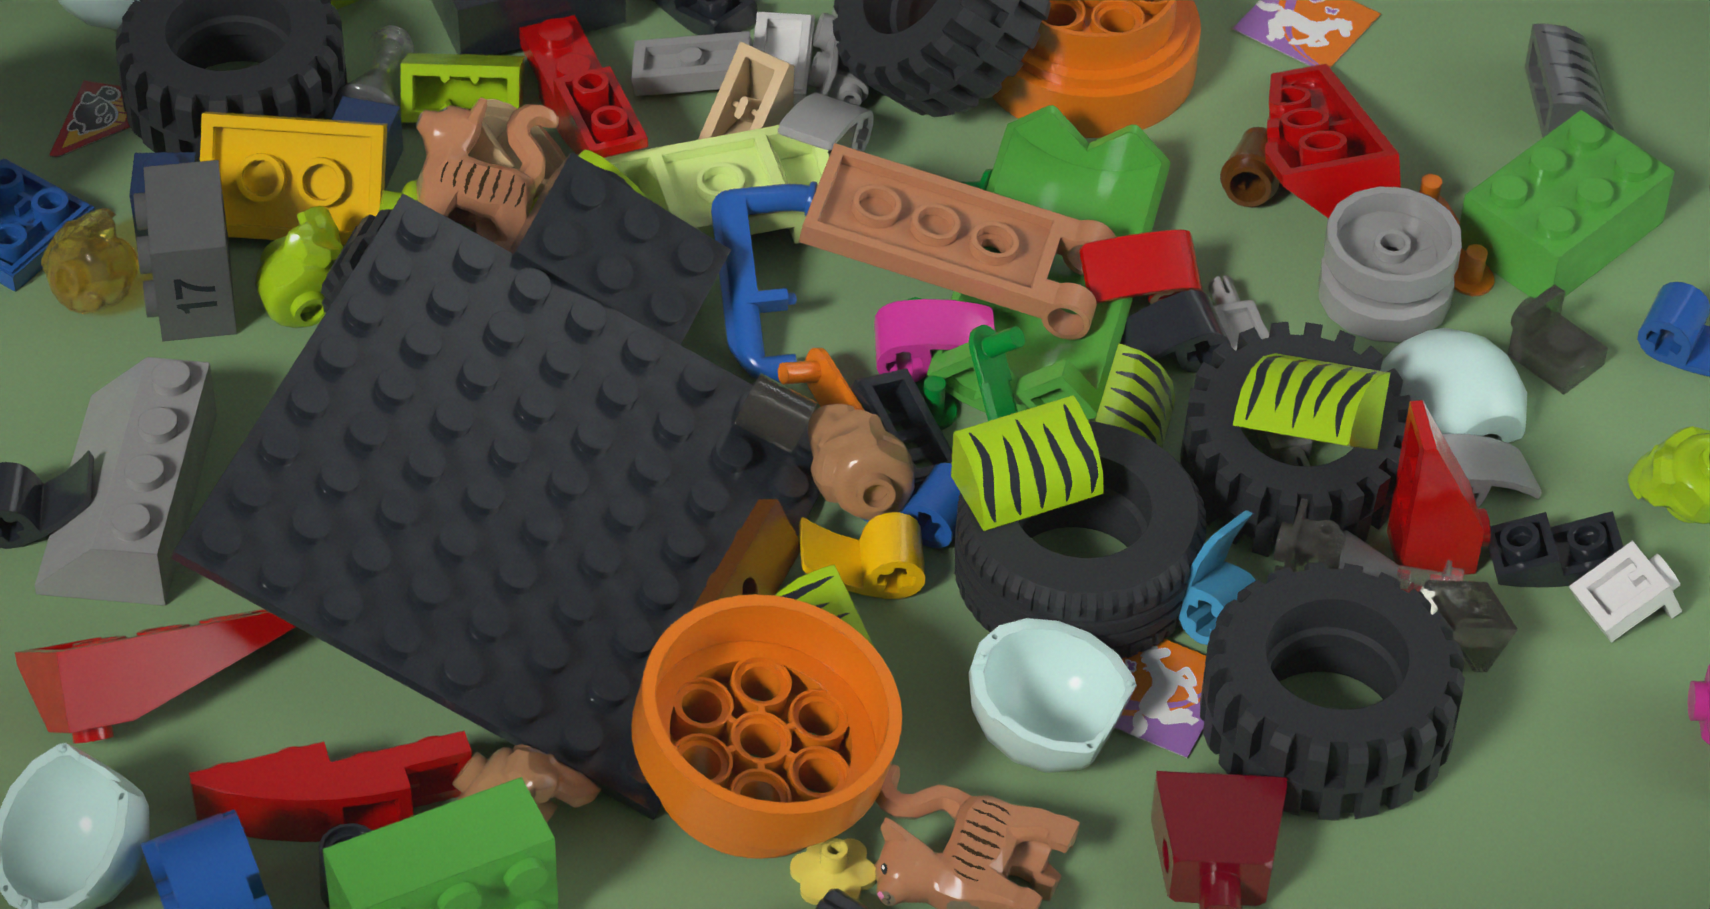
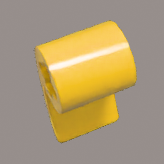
(880, 564)

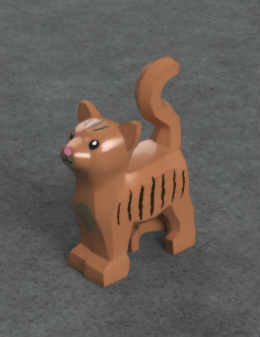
(475, 192)
(984, 848)

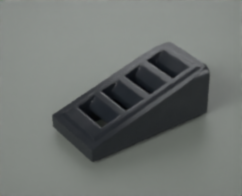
(907, 408)

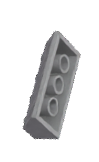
(148, 455)

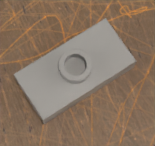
(684, 62)

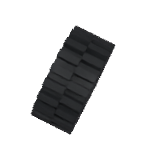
(1241, 478)

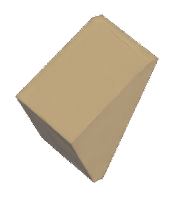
(752, 95)

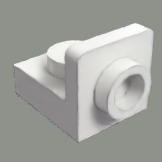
(1626, 590)

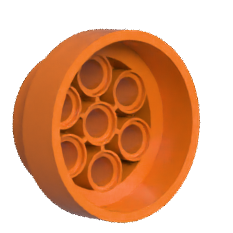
(1108, 64)
(808, 678)

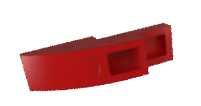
(579, 91)
(304, 795)

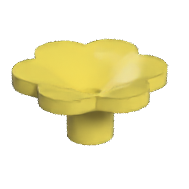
(833, 865)

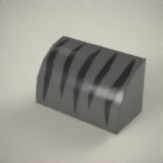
(1563, 77)

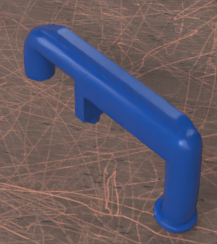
(737, 277)

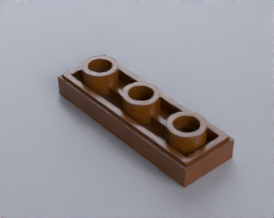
(757, 557)

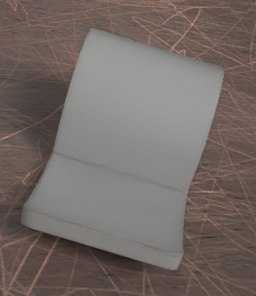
(828, 121)
(1492, 463)

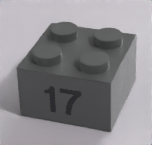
(185, 251)

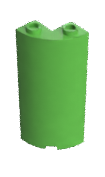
(1105, 181)

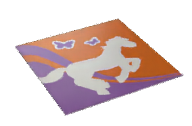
(1308, 29)
(1166, 697)

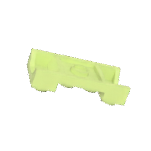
(692, 173)

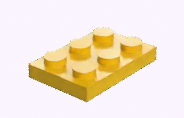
(292, 164)

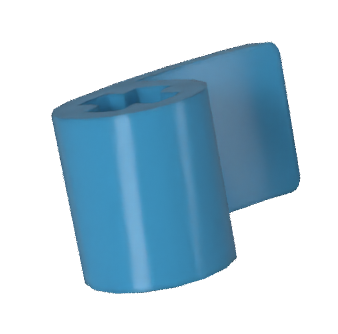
(1213, 582)

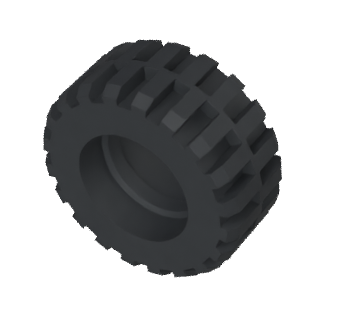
(172, 42)
(936, 52)
(1344, 627)

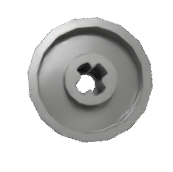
(1389, 263)

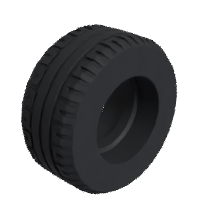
(1118, 598)

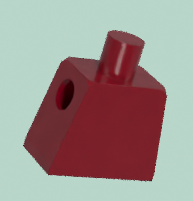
(1217, 836)

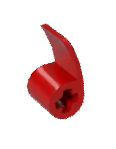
(1141, 264)

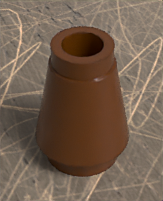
(1245, 173)

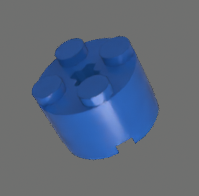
(206, 866)

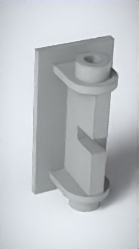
(828, 70)

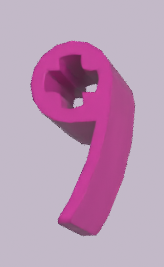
(911, 328)

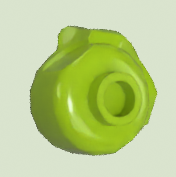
(296, 269)
(1677, 475)

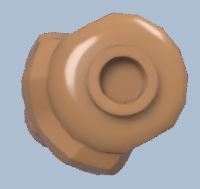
(859, 461)
(540, 771)

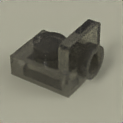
(1552, 344)
(1475, 616)

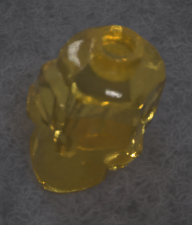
(89, 263)

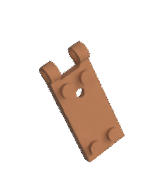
(938, 234)

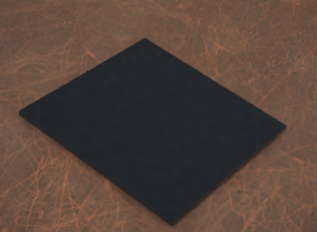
(493, 492)

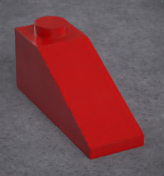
(1433, 502)

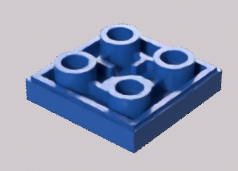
(28, 221)

